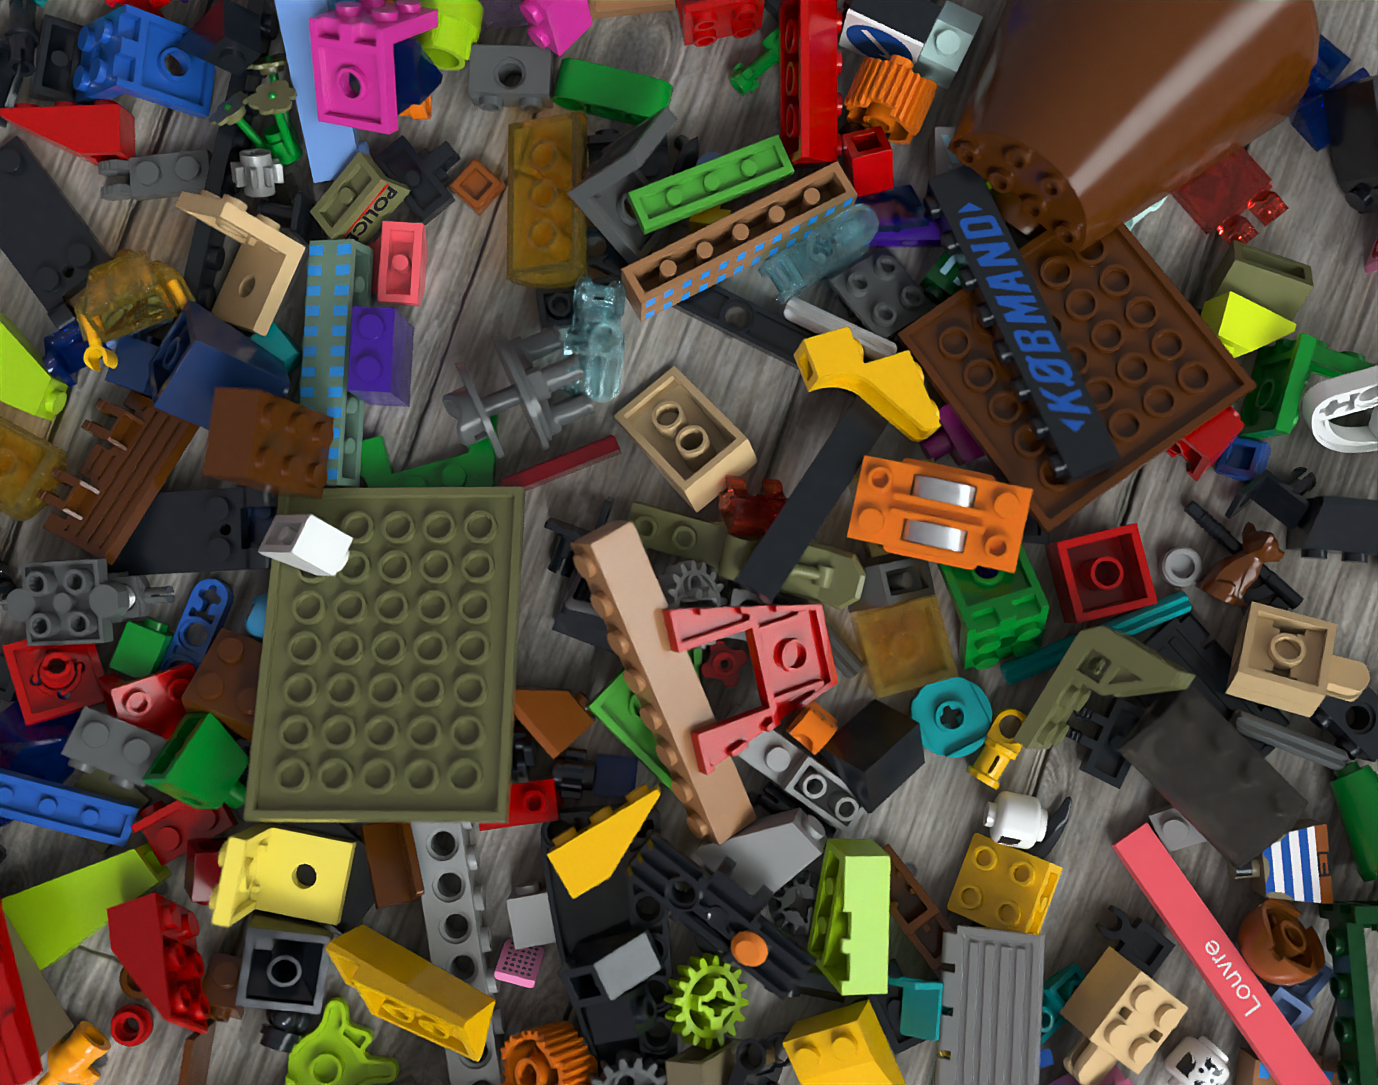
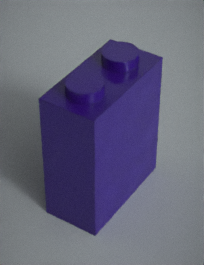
(380, 356)

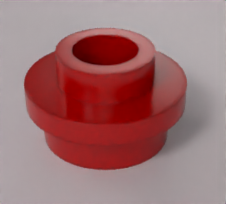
(121, 1030)

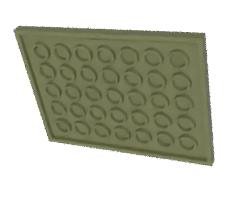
(400, 670)

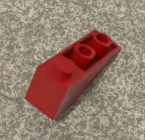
(85, 131)

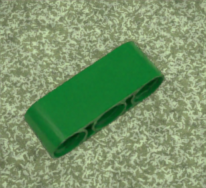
(609, 92)

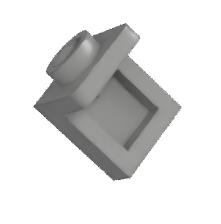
(1174, 829)

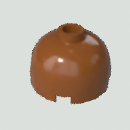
(1278, 944)

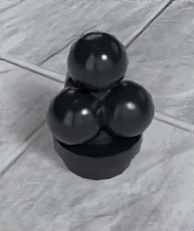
(283, 1029)

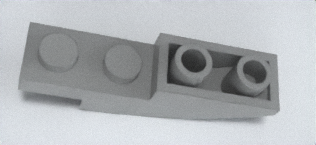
(802, 777)

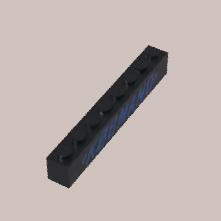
(1020, 325)

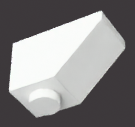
(306, 544)

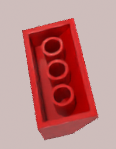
(809, 82)

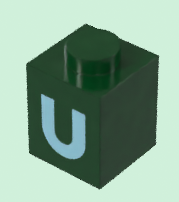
(942, 279)

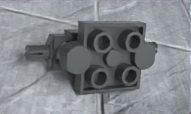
(78, 601)

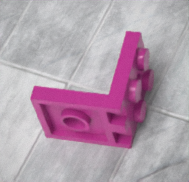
(360, 42)

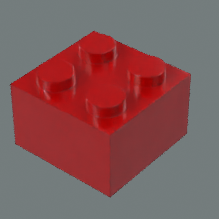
(1101, 574)

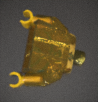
(126, 298)

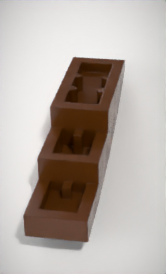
(917, 914)

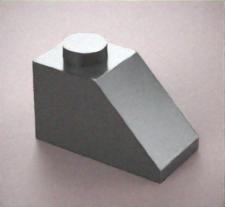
(894, 584)

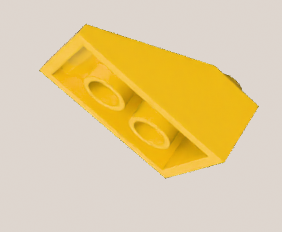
(842, 1049)

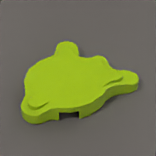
(338, 1053)

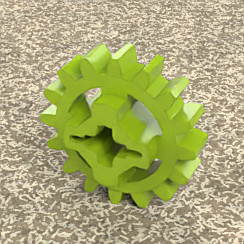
(706, 1001)

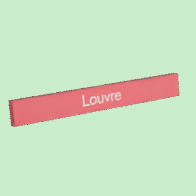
(1217, 959)

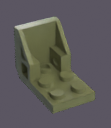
(1129, 671)

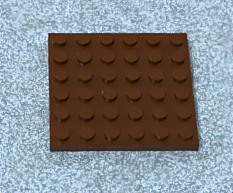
(1133, 341)

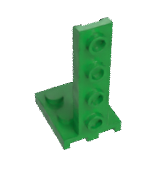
(1282, 375)

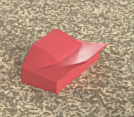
(400, 263)

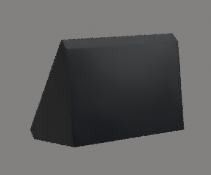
(875, 753)

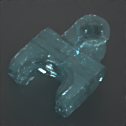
(822, 253)
(597, 339)

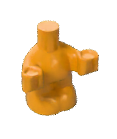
(72, 1058)

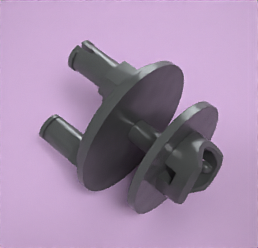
(528, 388)

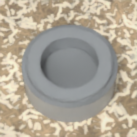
(1180, 566)

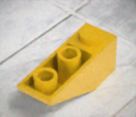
(593, 853)

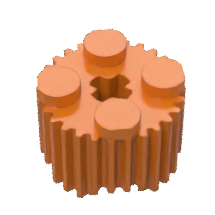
(890, 97)
(547, 1057)

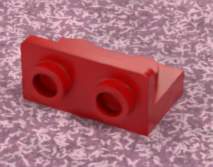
(172, 825)

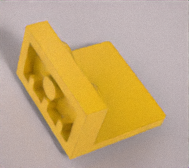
(1003, 887)

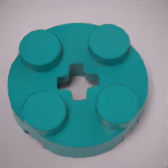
(971, 723)

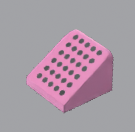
(519, 965)

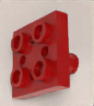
(56, 673)

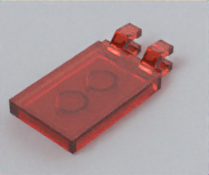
(1225, 192)

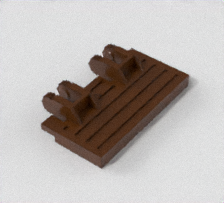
(122, 478)

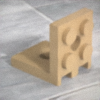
(260, 267)

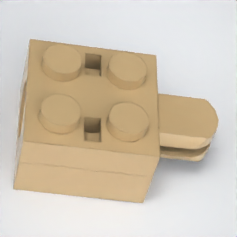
(1290, 662)
(1120, 1017)

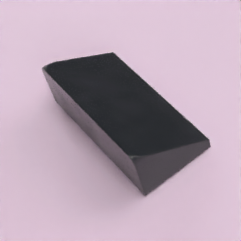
(56, 60)

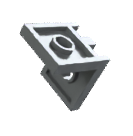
(615, 174)

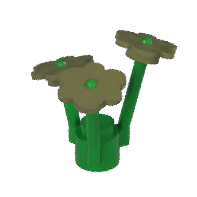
(268, 99)

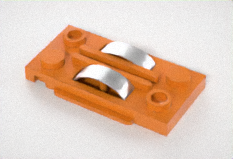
(939, 513)

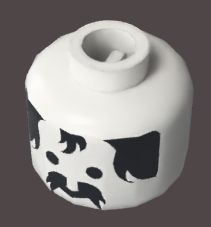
(1015, 820)
(1197, 1063)

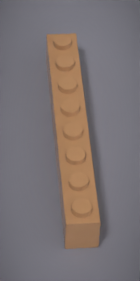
(663, 680)

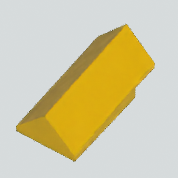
(413, 991)

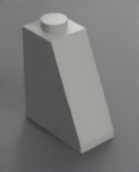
(768, 850)

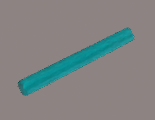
(1130, 623)

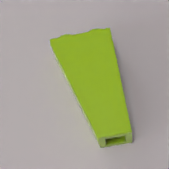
(73, 907)

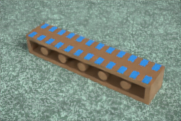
(736, 241)

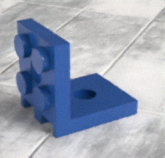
(127, 56)

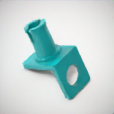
(920, 1006)

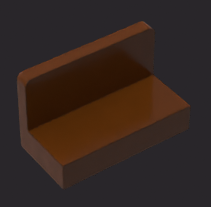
(392, 863)

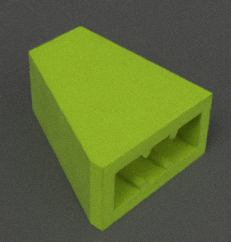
(24, 377)

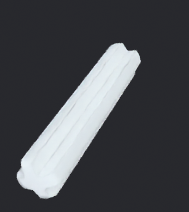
(823, 322)

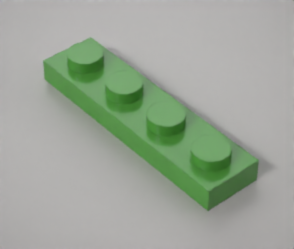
(710, 184)

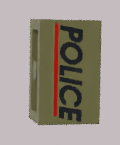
(358, 201)

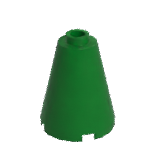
(1357, 804)

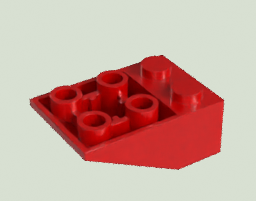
(160, 953)

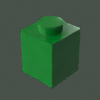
(142, 647)

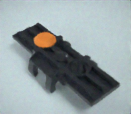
(722, 914)

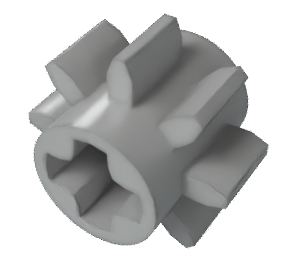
(257, 172)

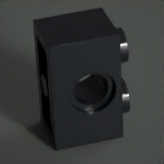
(1361, 736)

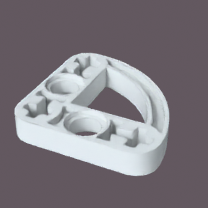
(1341, 397)

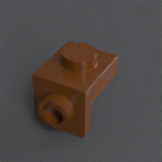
(221, 987)

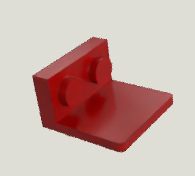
(709, 20)
(150, 700)

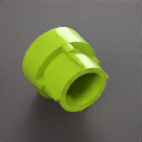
(457, 30)

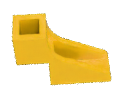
(887, 384)

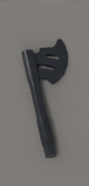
(1271, 584)

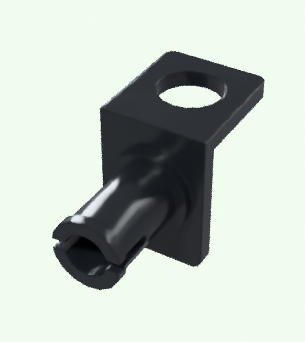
(294, 217)
(1277, 497)
(569, 533)

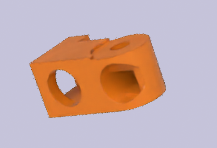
(812, 726)

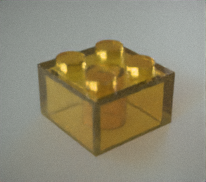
(904, 646)

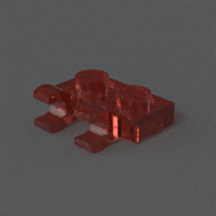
(748, 513)

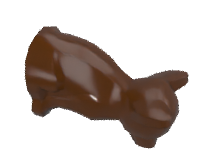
(1235, 573)

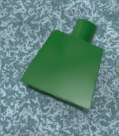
(200, 765)

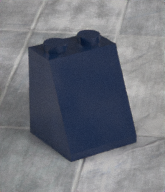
(204, 355)

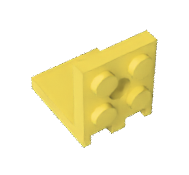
(262, 874)

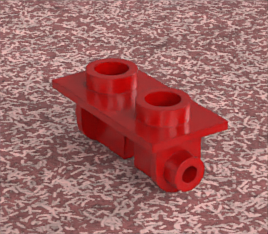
(531, 804)

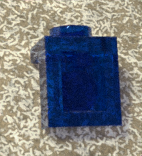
(1329, 66)
(65, 353)

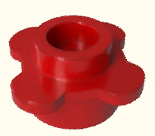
(729, 674)

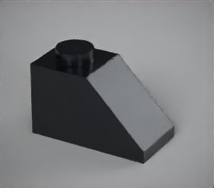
(225, 37)

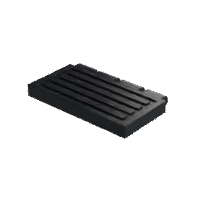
(1211, 664)

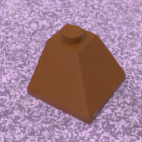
(553, 715)

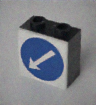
(887, 27)

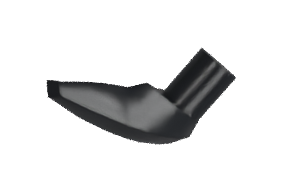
(688, 153)

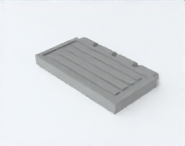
(994, 1006)

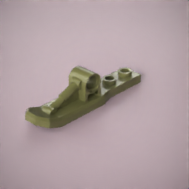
(821, 575)

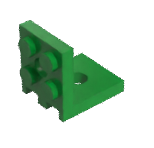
(997, 614)

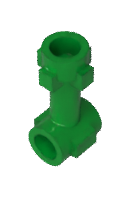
(745, 78)

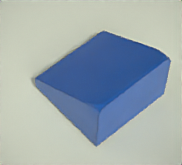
(1244, 459)

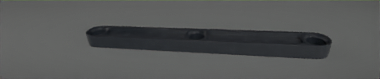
(763, 331)

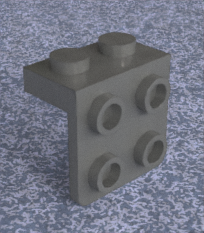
(113, 747)

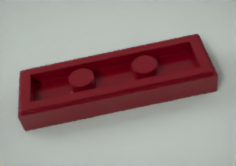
(564, 464)

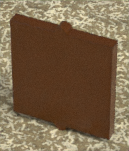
(197, 1057)

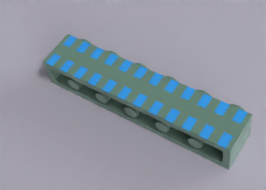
(336, 282)

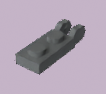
(157, 175)

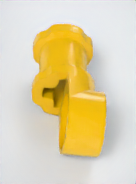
(997, 750)

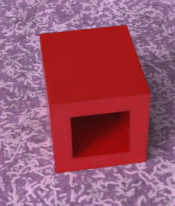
(868, 160)

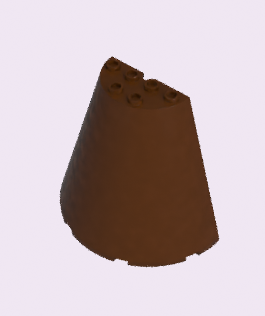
(1127, 100)

